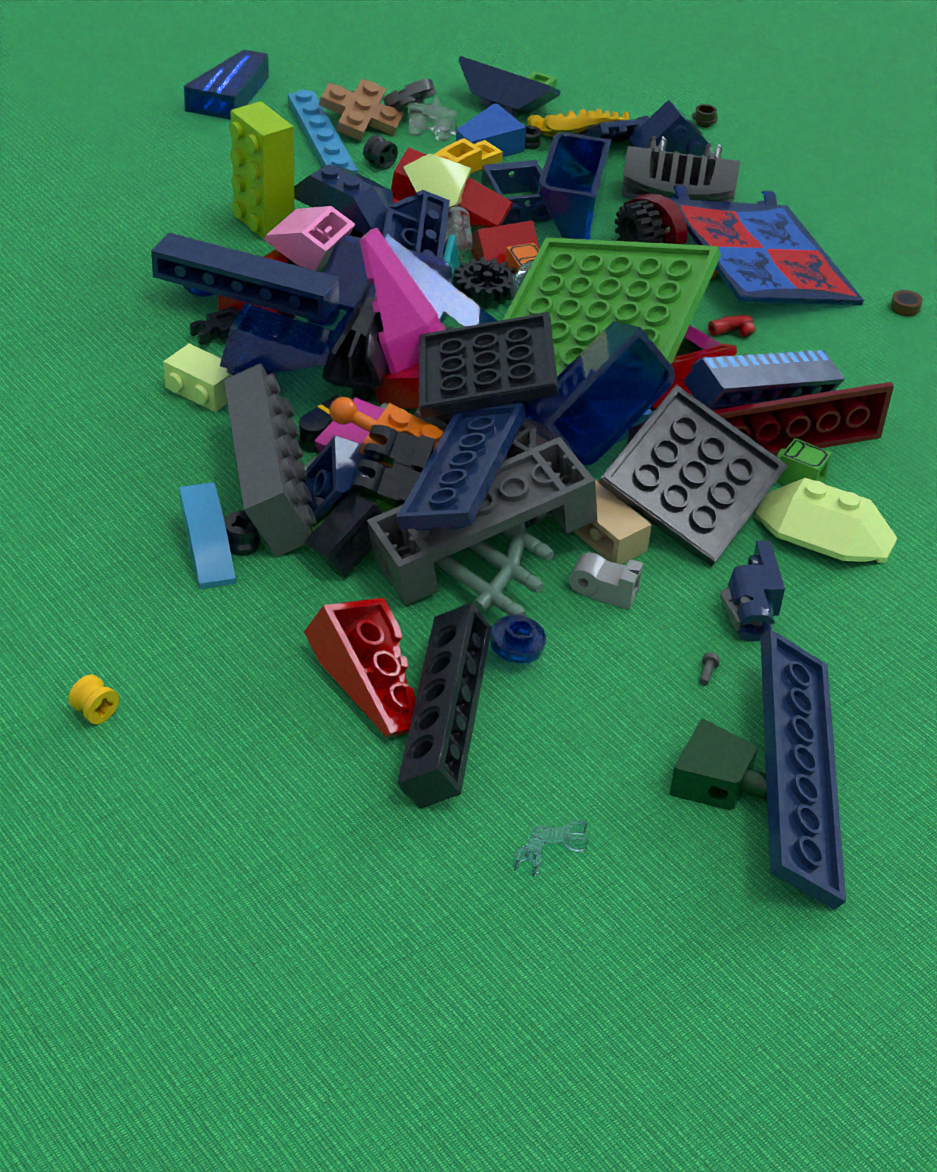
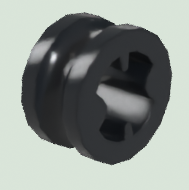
(532, 137)

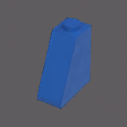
(497, 128)

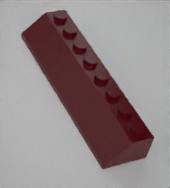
(816, 419)

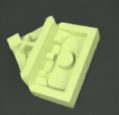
(439, 177)

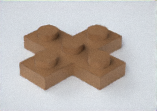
(361, 109)

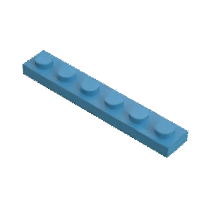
(319, 130)

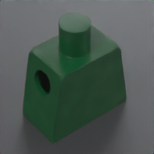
(717, 768)

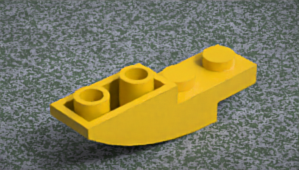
(471, 154)

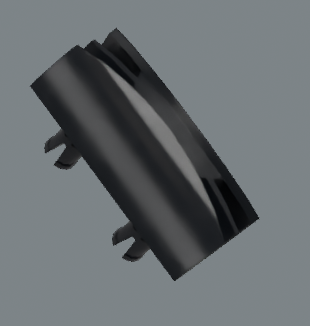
(357, 353)

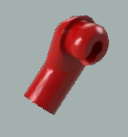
(731, 323)

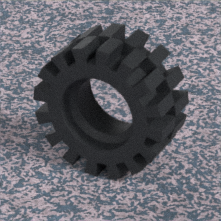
(639, 223)

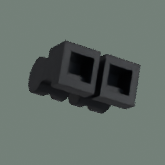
(408, 458)

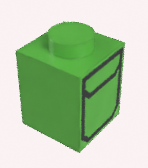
(803, 462)

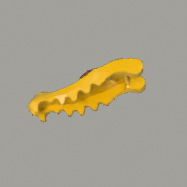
(571, 123)

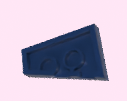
(616, 130)

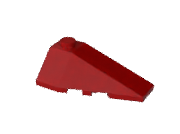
(483, 205)
(363, 654)

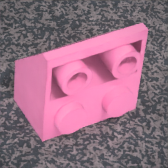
(310, 235)

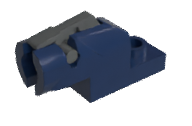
(754, 593)

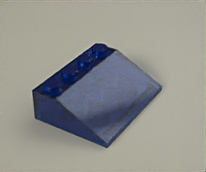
(275, 342)

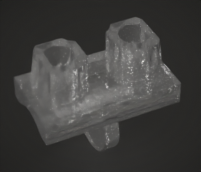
(432, 117)
(459, 225)

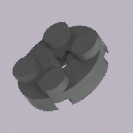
(413, 92)

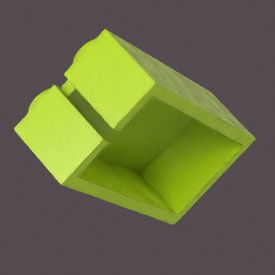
(261, 167)

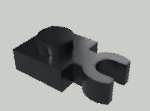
(216, 325)

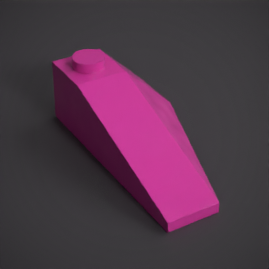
(400, 302)

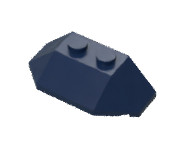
(505, 88)
(349, 193)
(418, 222)

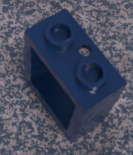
(525, 178)

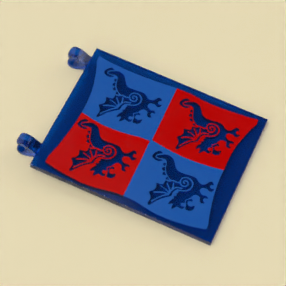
(765, 252)

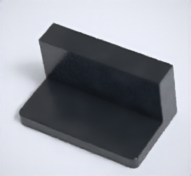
(344, 533)

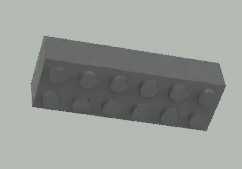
(269, 460)

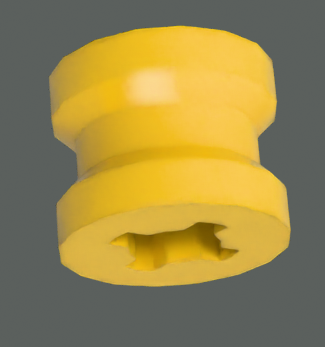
(93, 699)

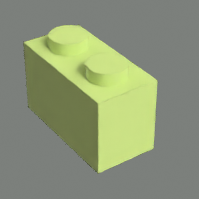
(197, 377)

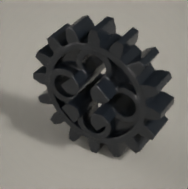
(484, 280)

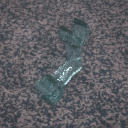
(543, 834)

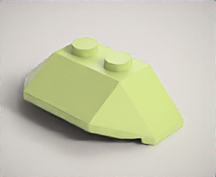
(827, 521)

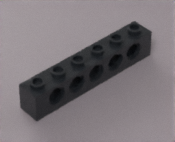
(445, 707)

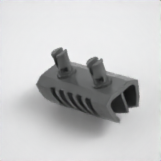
(658, 171)

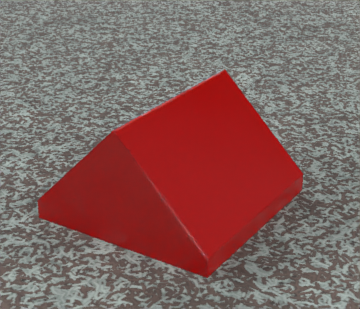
(493, 241)

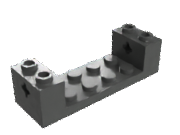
(524, 488)

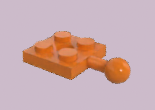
(344, 411)

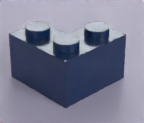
(675, 127)

